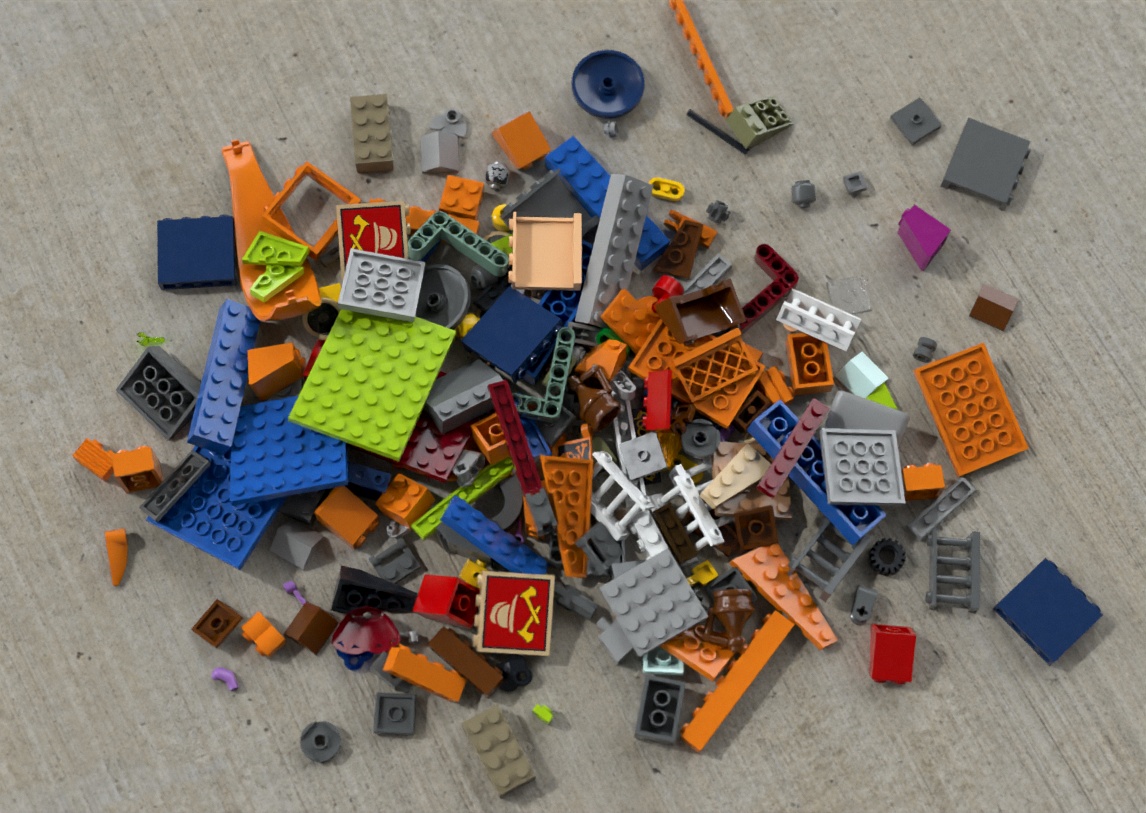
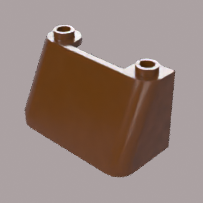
(702, 312)

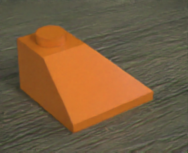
(609, 355)

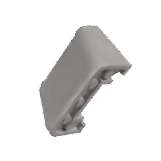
(855, 412)

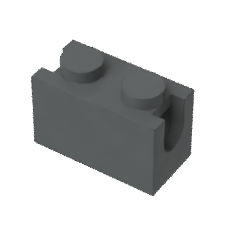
(541, 512)

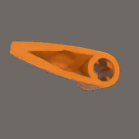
(117, 553)

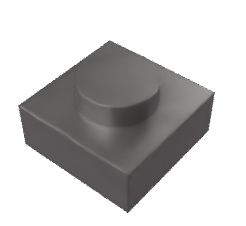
(854, 183)

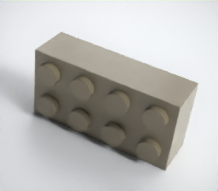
(371, 133)
(498, 751)

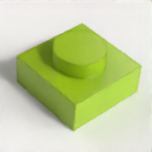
(543, 713)

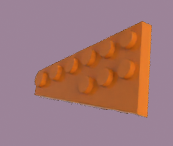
(570, 499)
(702, 656)

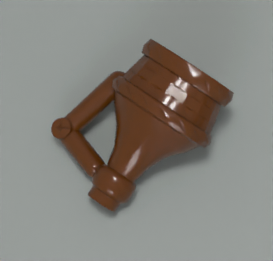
(596, 405)
(733, 610)

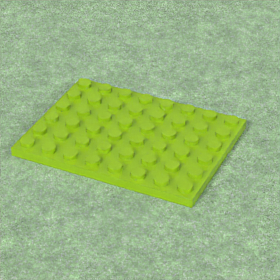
(372, 380)

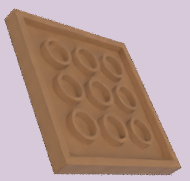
(750, 497)

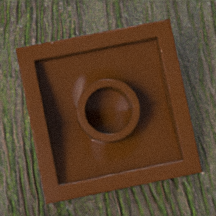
(993, 307)
(756, 527)
(216, 624)

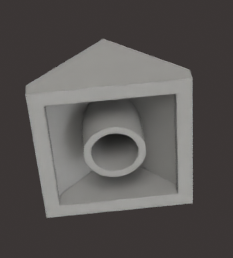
(439, 152)
(296, 543)

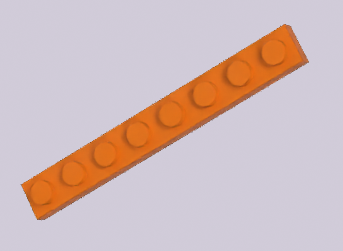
(703, 60)

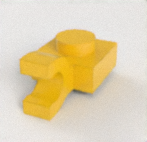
(702, 574)

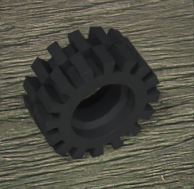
(899, 556)

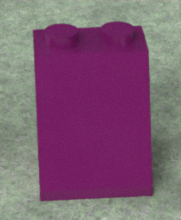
(922, 235)

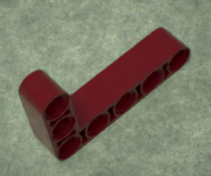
(778, 284)

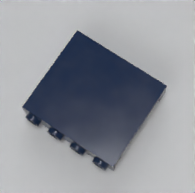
(195, 252)
(513, 334)
(1048, 611)

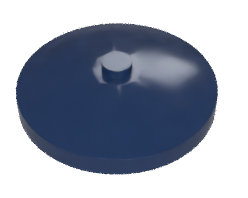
(608, 84)

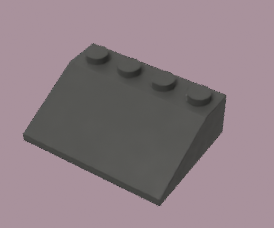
(161, 391)
(461, 396)

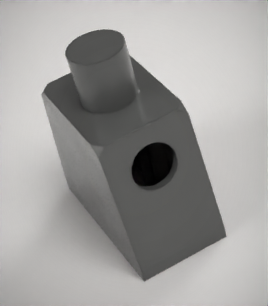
(377, 669)

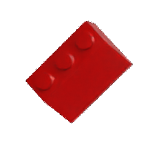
(658, 401)

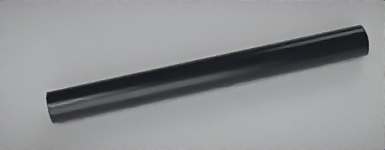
(718, 132)

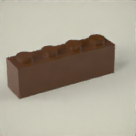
(465, 661)

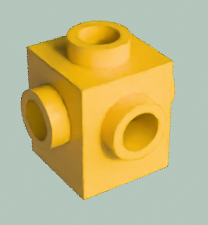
(470, 568)

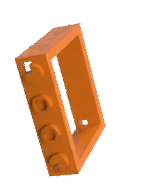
(289, 187)

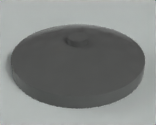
(443, 296)

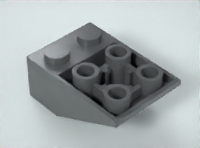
(461, 546)

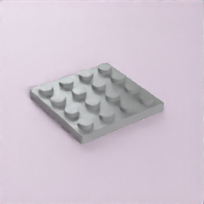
(381, 285)
(862, 467)
(653, 602)

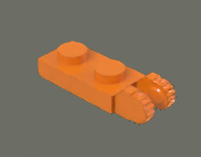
(707, 236)

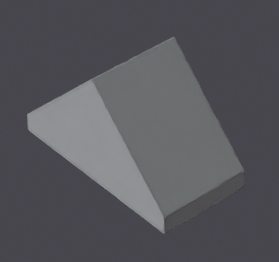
(584, 334)

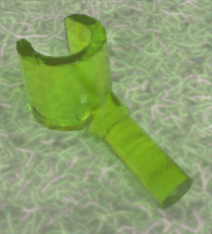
(146, 340)

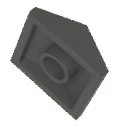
(730, 580)

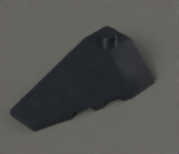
(361, 589)

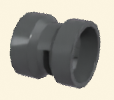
(925, 349)

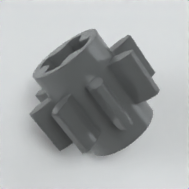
(718, 212)

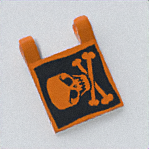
(577, 448)

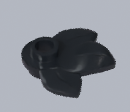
(511, 672)

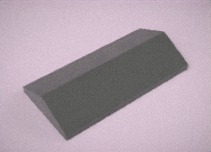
(174, 485)

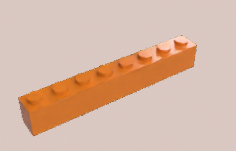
(736, 682)

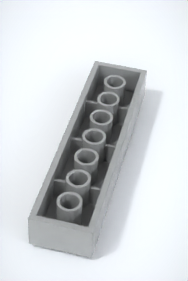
(614, 247)

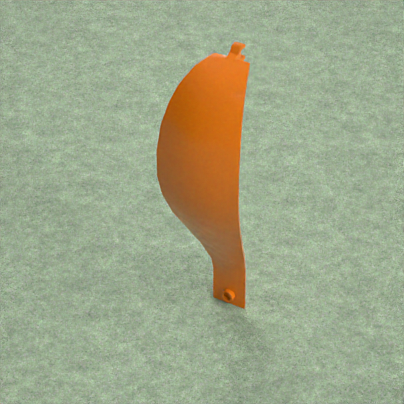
(249, 197)

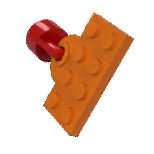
(636, 319)

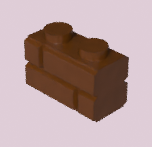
(750, 411)

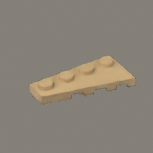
(739, 474)

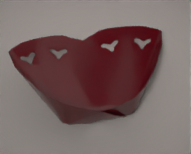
(365, 632)

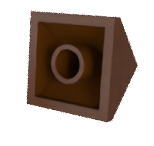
(311, 628)

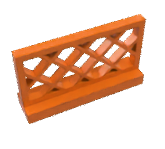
(706, 350)

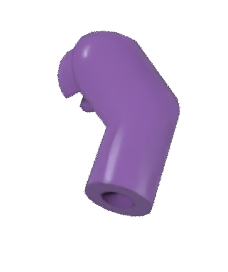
(726, 433)
(226, 675)

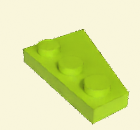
(273, 250)
(274, 280)

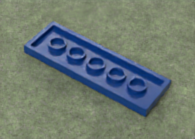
(492, 539)

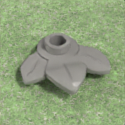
(444, 124)

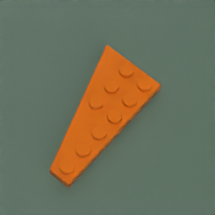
(768, 571)

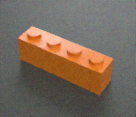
(425, 674)

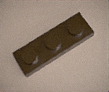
(675, 533)

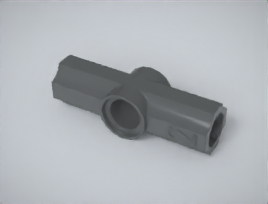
(571, 599)

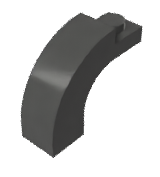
(513, 504)

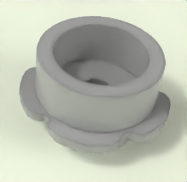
(611, 128)

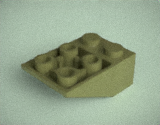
(758, 121)

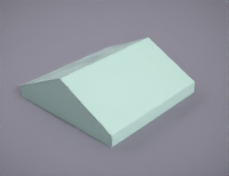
(861, 376)
(661, 662)

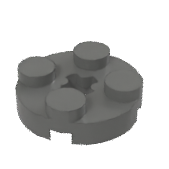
(708, 432)
(332, 741)

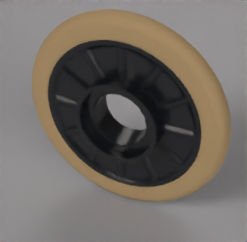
(311, 322)

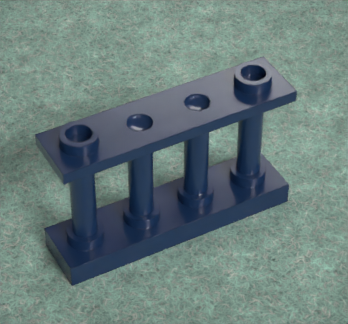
(367, 481)

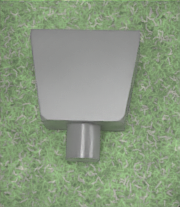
(614, 640)

